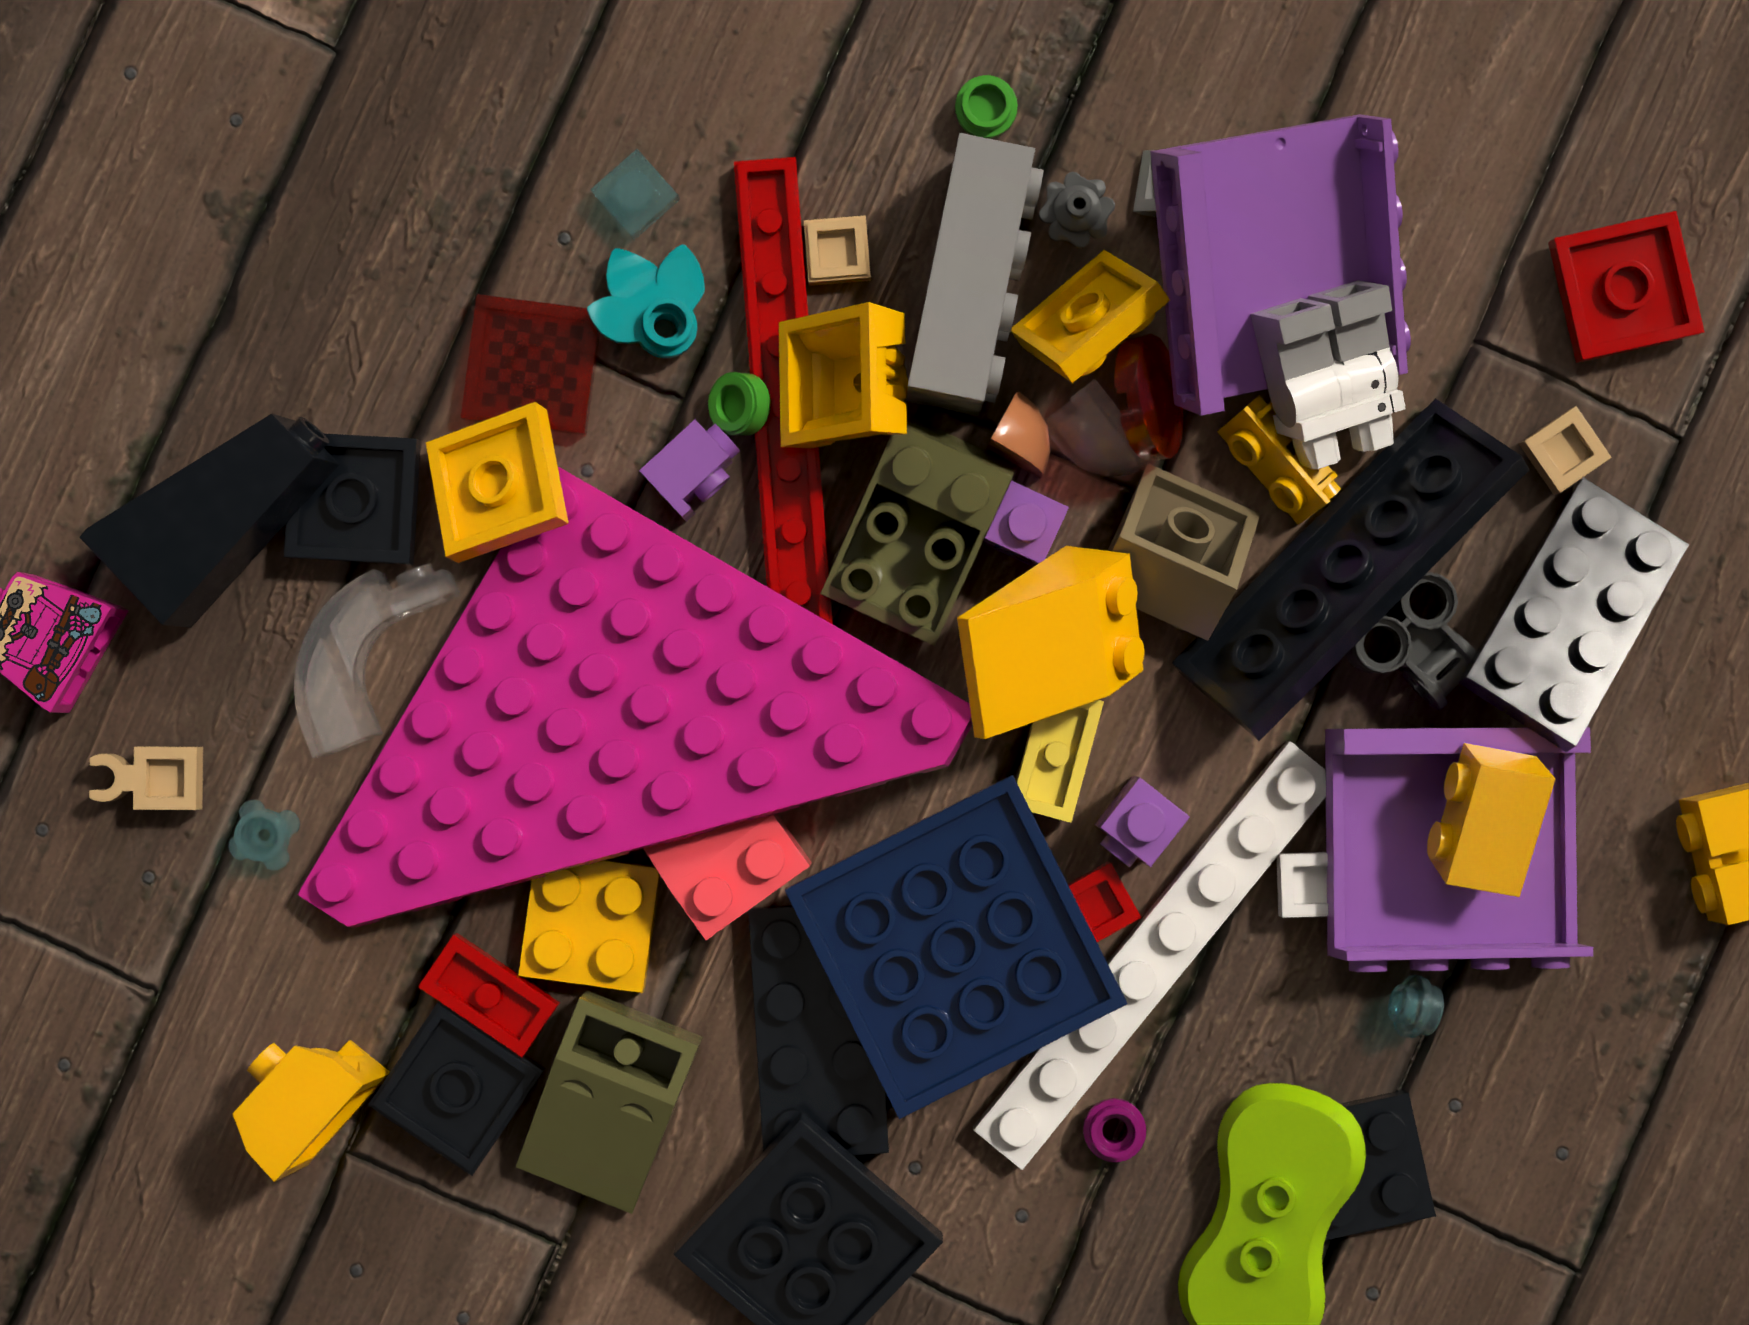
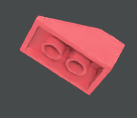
(728, 869)

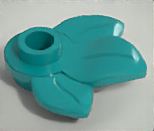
(648, 294)

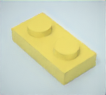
(1057, 760)

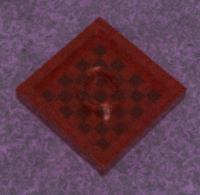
(531, 355)

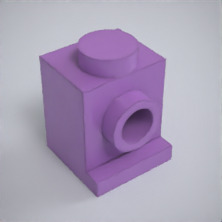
(691, 466)

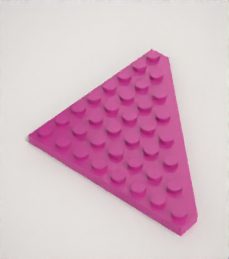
(613, 705)

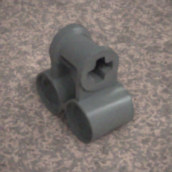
(1422, 645)

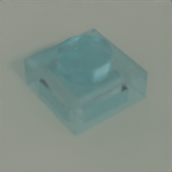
(635, 194)

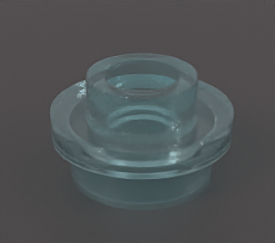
(1416, 1007)

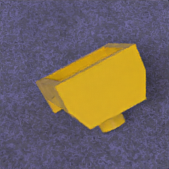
(842, 376)
(303, 1102)

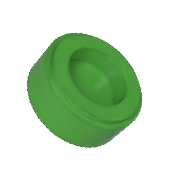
(739, 403)

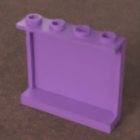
(1387, 892)

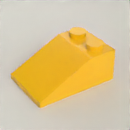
(1051, 640)

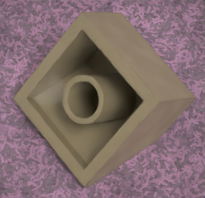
(1184, 549)

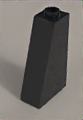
(212, 518)

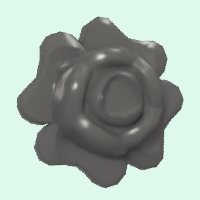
(1076, 210)

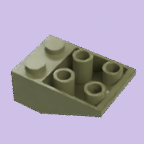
(918, 530)
(608, 1101)

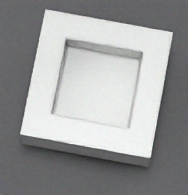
(1302, 884)

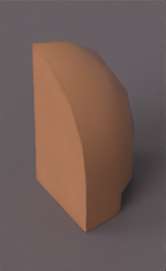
(1022, 436)

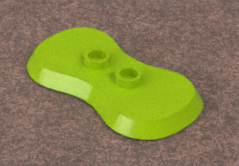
(1284, 1176)

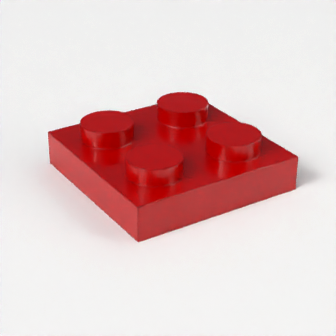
(1626, 286)

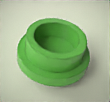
(986, 106)

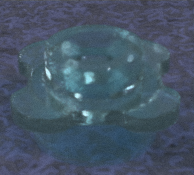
(246, 837)

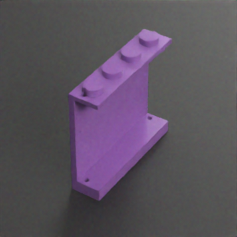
(1266, 225)

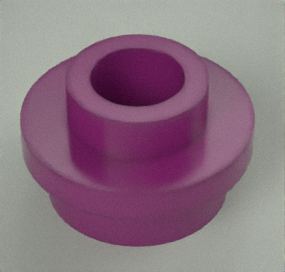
(1119, 1149)

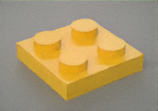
(1090, 316)
(496, 482)
(592, 925)

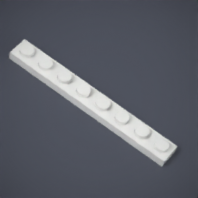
(1159, 951)

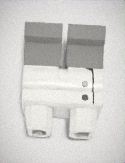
(1331, 370)

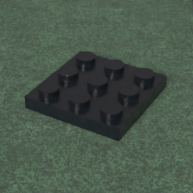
(808, 1235)

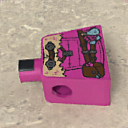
(53, 638)

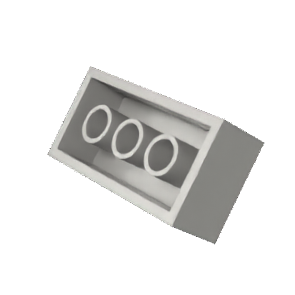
(970, 273)

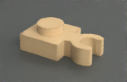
(159, 778)

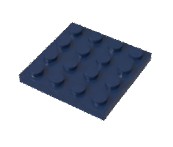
(955, 946)

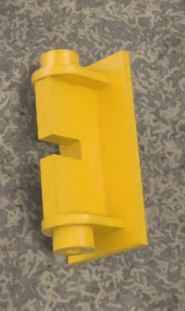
(1257, 445)

